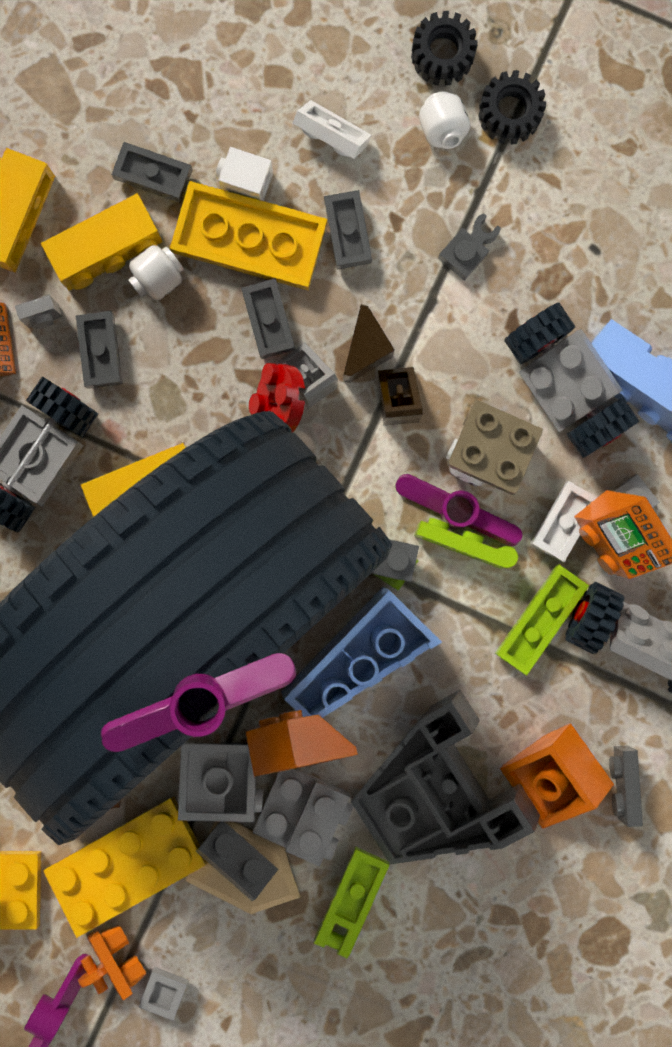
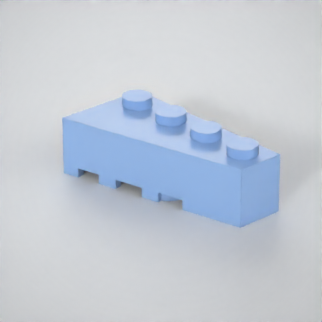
(642, 376)
(360, 655)

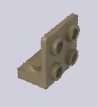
(495, 447)

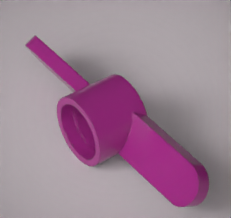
(437, 500)
(230, 690)
(51, 1012)

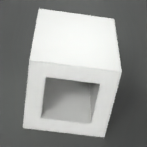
(244, 174)

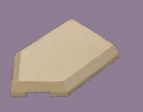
(277, 891)

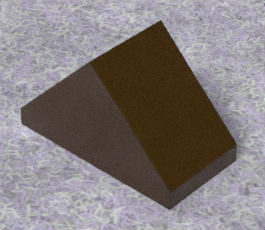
(368, 346)
(399, 396)

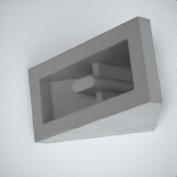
(317, 376)

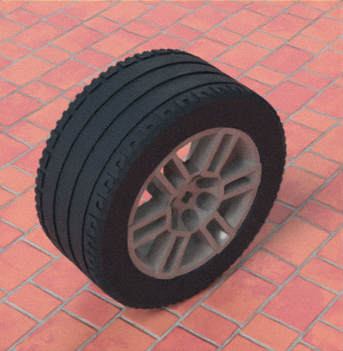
(176, 578)

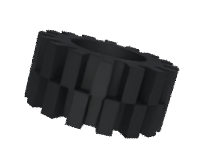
(449, 29)
(517, 88)

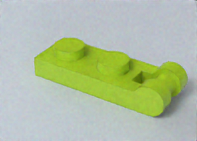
(467, 544)
(352, 901)

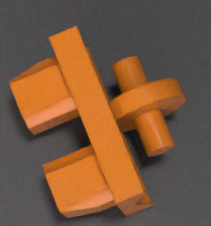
(121, 976)

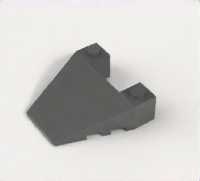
(429, 799)

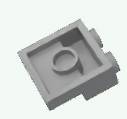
(217, 783)
(304, 815)

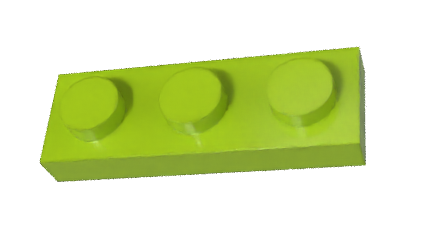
(541, 619)

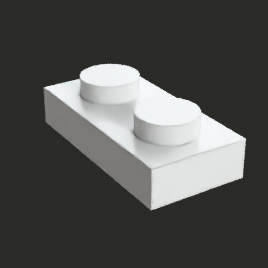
(332, 129)
(560, 528)

